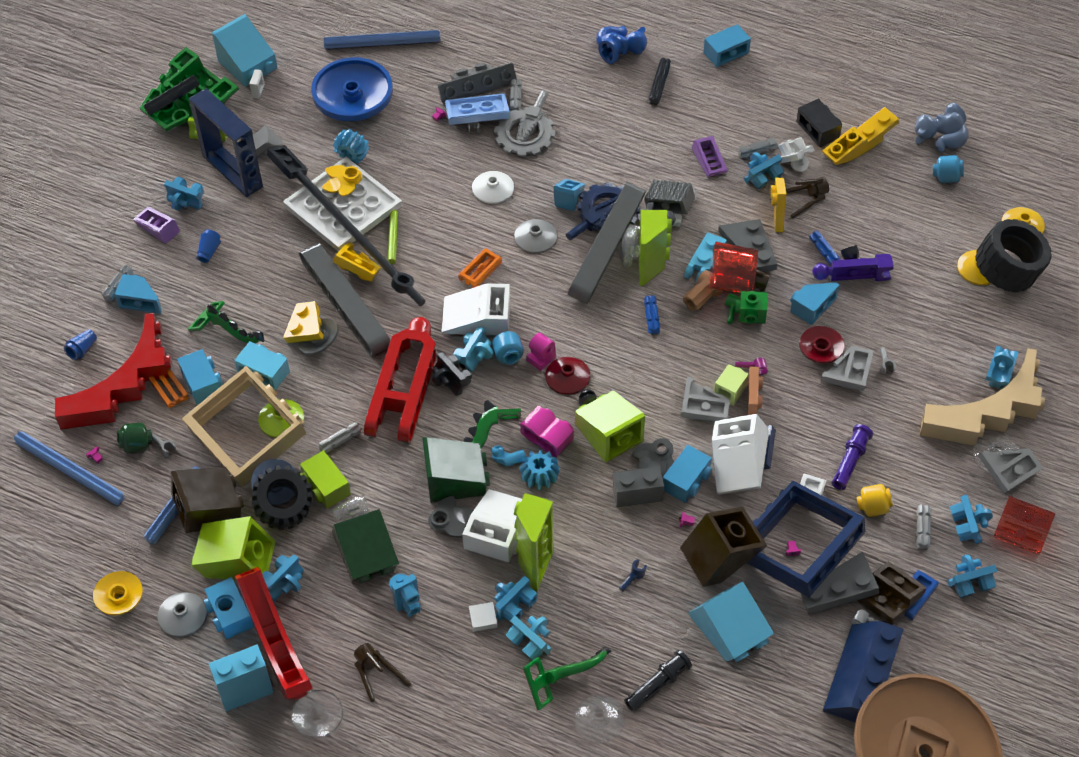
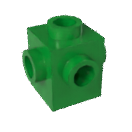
(752, 307)

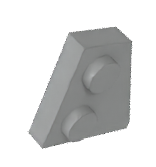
(850, 369)
(704, 403)
(1010, 466)

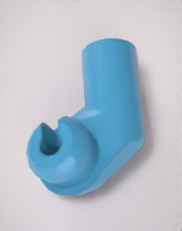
(505, 458)

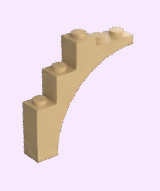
(967, 421)

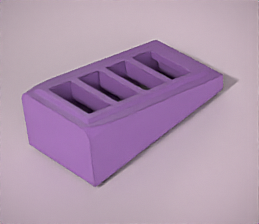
(709, 143)
(158, 225)

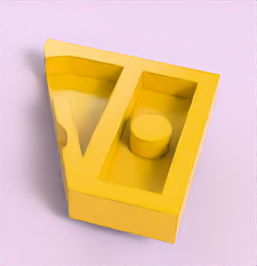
(778, 196)

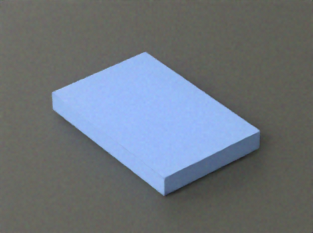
(477, 109)

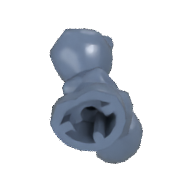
(950, 125)

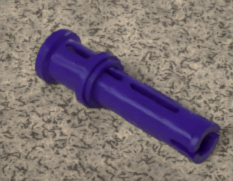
(854, 449)

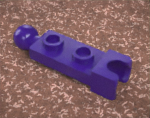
(856, 269)

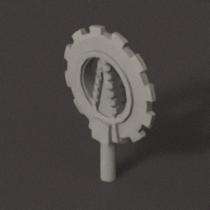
(529, 120)

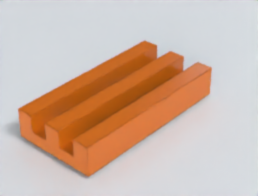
(482, 270)
(177, 400)

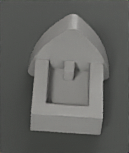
(265, 139)

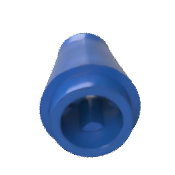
(208, 244)
(80, 344)

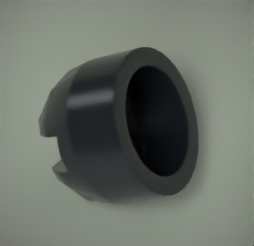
(850, 253)
(587, 396)

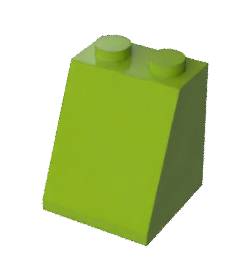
(611, 425)
(232, 548)

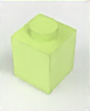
(731, 383)

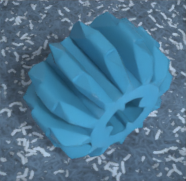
(351, 145)
(539, 469)

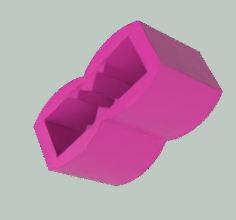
(547, 431)

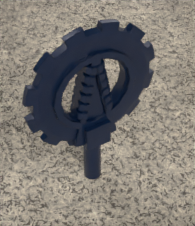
(595, 216)

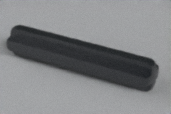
(659, 81)
(171, 95)

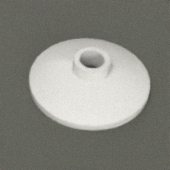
(493, 187)

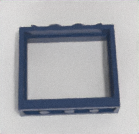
(213, 115)
(852, 531)

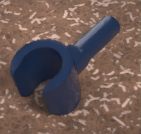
(635, 574)

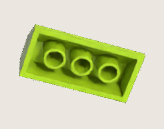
(534, 537)

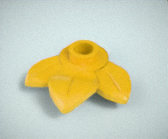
(342, 179)

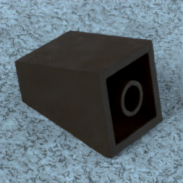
(205, 496)
(722, 545)

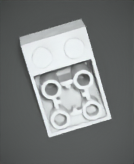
(478, 307)
(739, 453)
(491, 526)

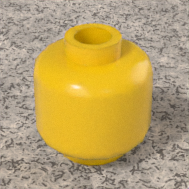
(875, 500)

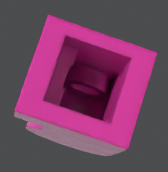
(542, 351)

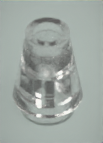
(351, 508)

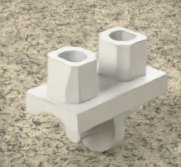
(794, 151)

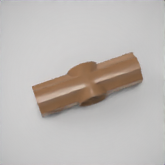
(700, 292)

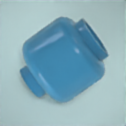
(948, 169)
(508, 347)

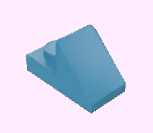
(567, 193)

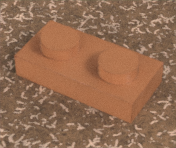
(755, 383)

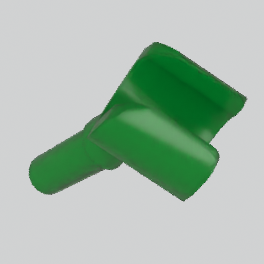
(730, 301)

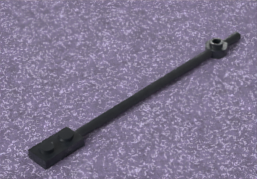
(294, 168)

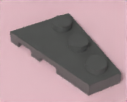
(751, 235)
(843, 585)

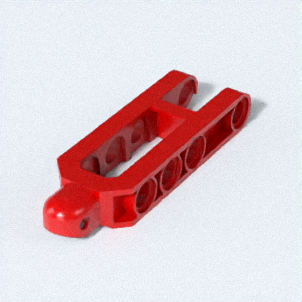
(406, 403)

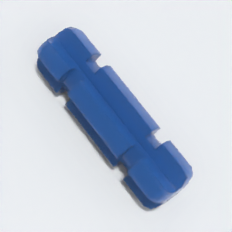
(823, 247)
(652, 314)

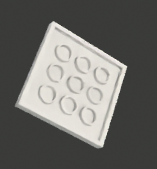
(363, 207)

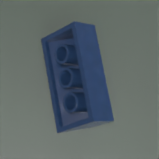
(862, 667)

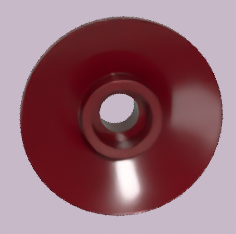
(821, 337)
(567, 382)

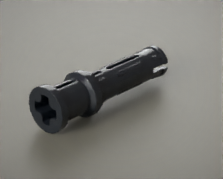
(666, 674)

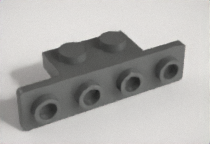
(476, 80)

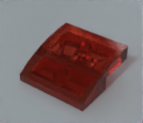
(733, 268)
(1024, 525)

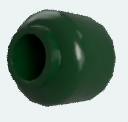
(134, 438)

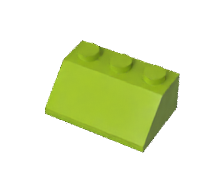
(653, 243)

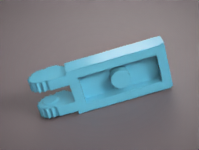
(703, 257)

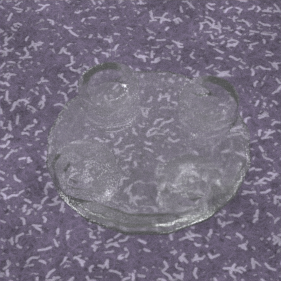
(628, 245)

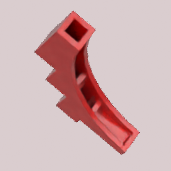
(126, 384)
(273, 637)

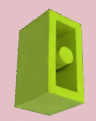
(325, 479)

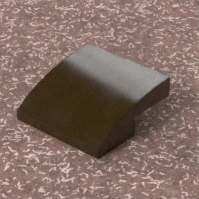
(896, 593)

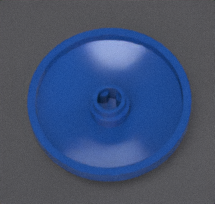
(352, 89)

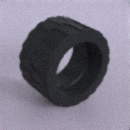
(1003, 269)

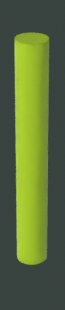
(392, 241)

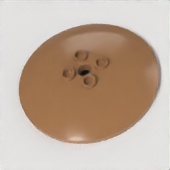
(925, 714)

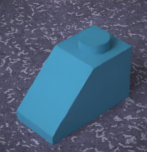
(136, 294)
(813, 300)

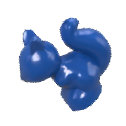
(613, 42)

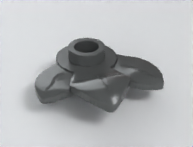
(651, 457)
(454, 517)

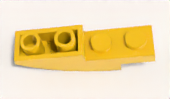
(860, 140)

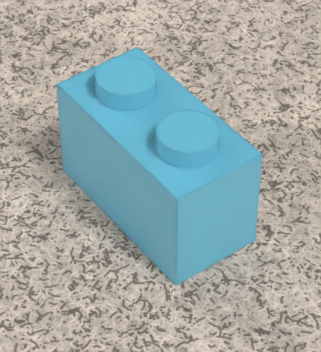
(270, 365)

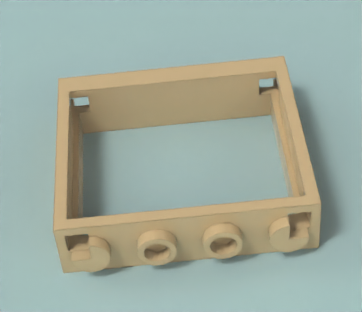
(221, 399)

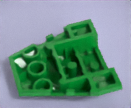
(182, 67)

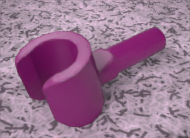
(759, 362)

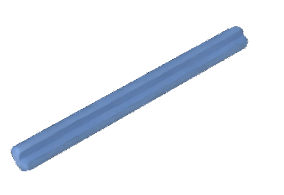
(381, 39)
(69, 468)

